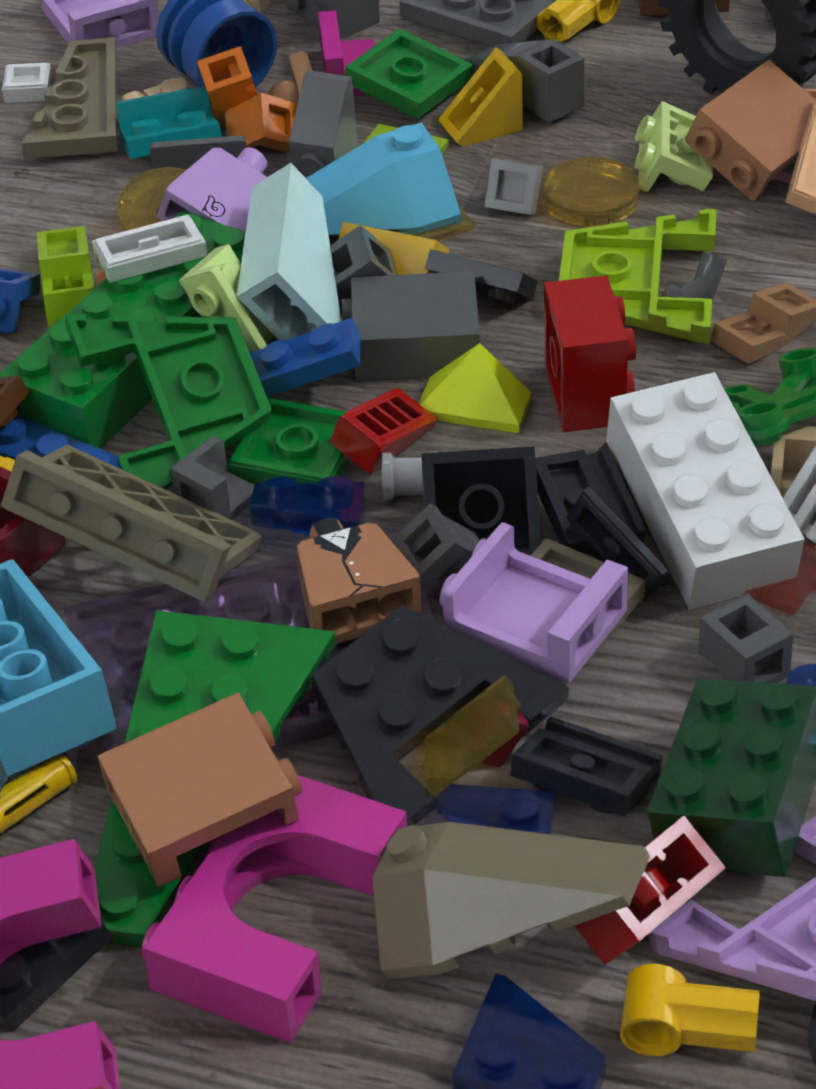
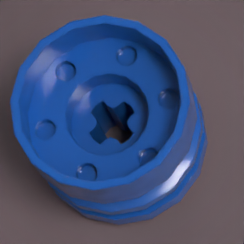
(208, 27)

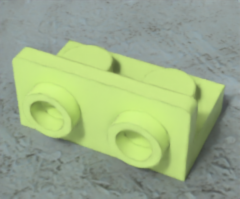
(666, 152)
(213, 293)

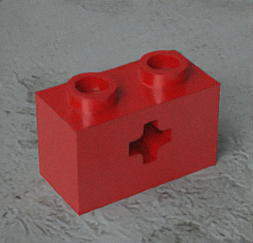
(675, 872)

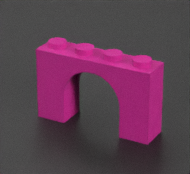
(45, 898)
(242, 973)

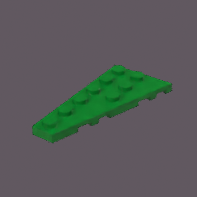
(186, 668)

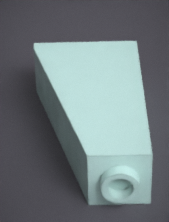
(288, 257)

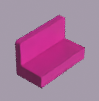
(338, 53)

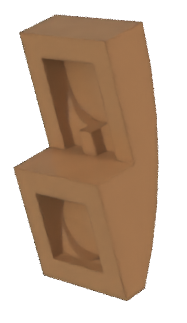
(772, 321)

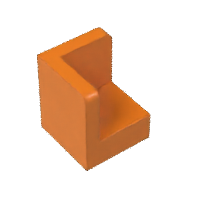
(262, 121)

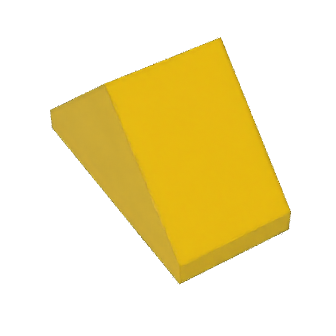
(487, 104)

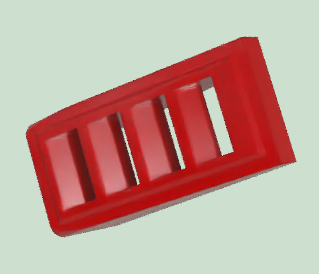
(370, 430)

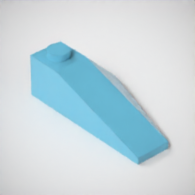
(389, 184)

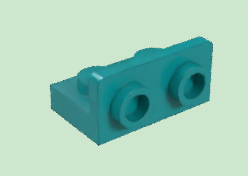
(163, 118)

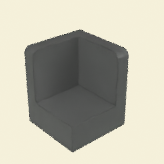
(205, 480)

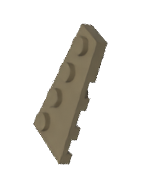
(80, 105)

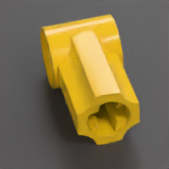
(567, 17)
(668, 1012)

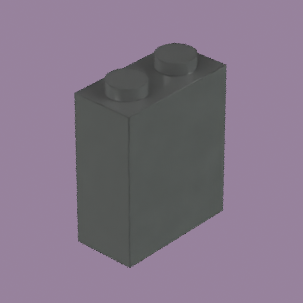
(412, 323)

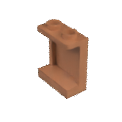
(753, 128)
(198, 782)

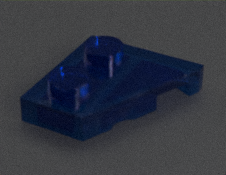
(298, 506)
(524, 1047)

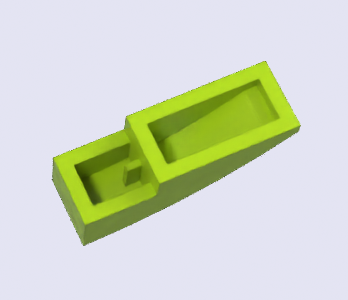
(64, 270)

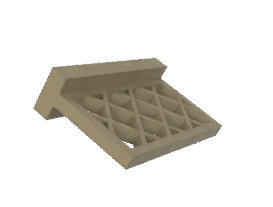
(128, 519)

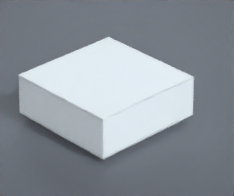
(26, 82)

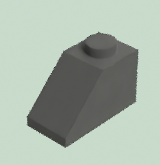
(323, 122)

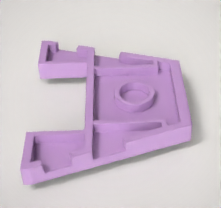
(768, 951)

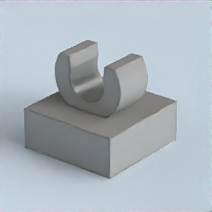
(513, 186)

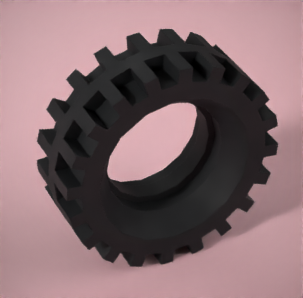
(724, 59)

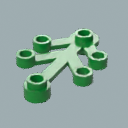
(793, 400)

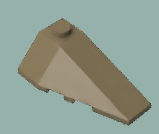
(479, 886)

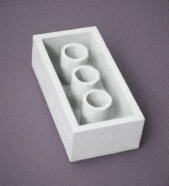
(703, 490)

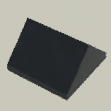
(486, 489)

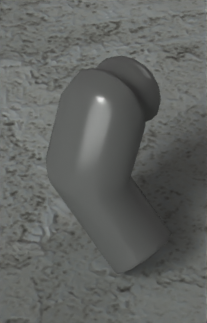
(705, 280)

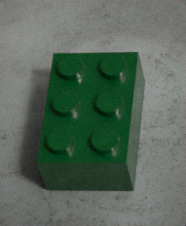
(742, 772)

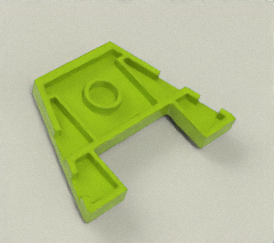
(634, 265)

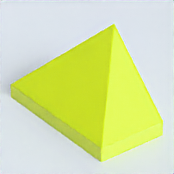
(477, 393)

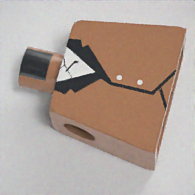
(353, 578)

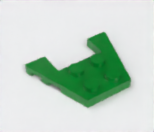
(195, 377)

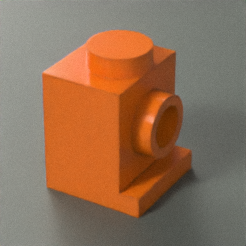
(227, 81)

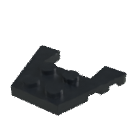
(405, 684)

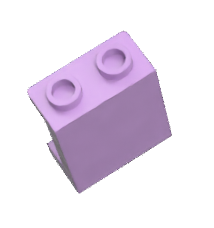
(94, 19)
(532, 606)

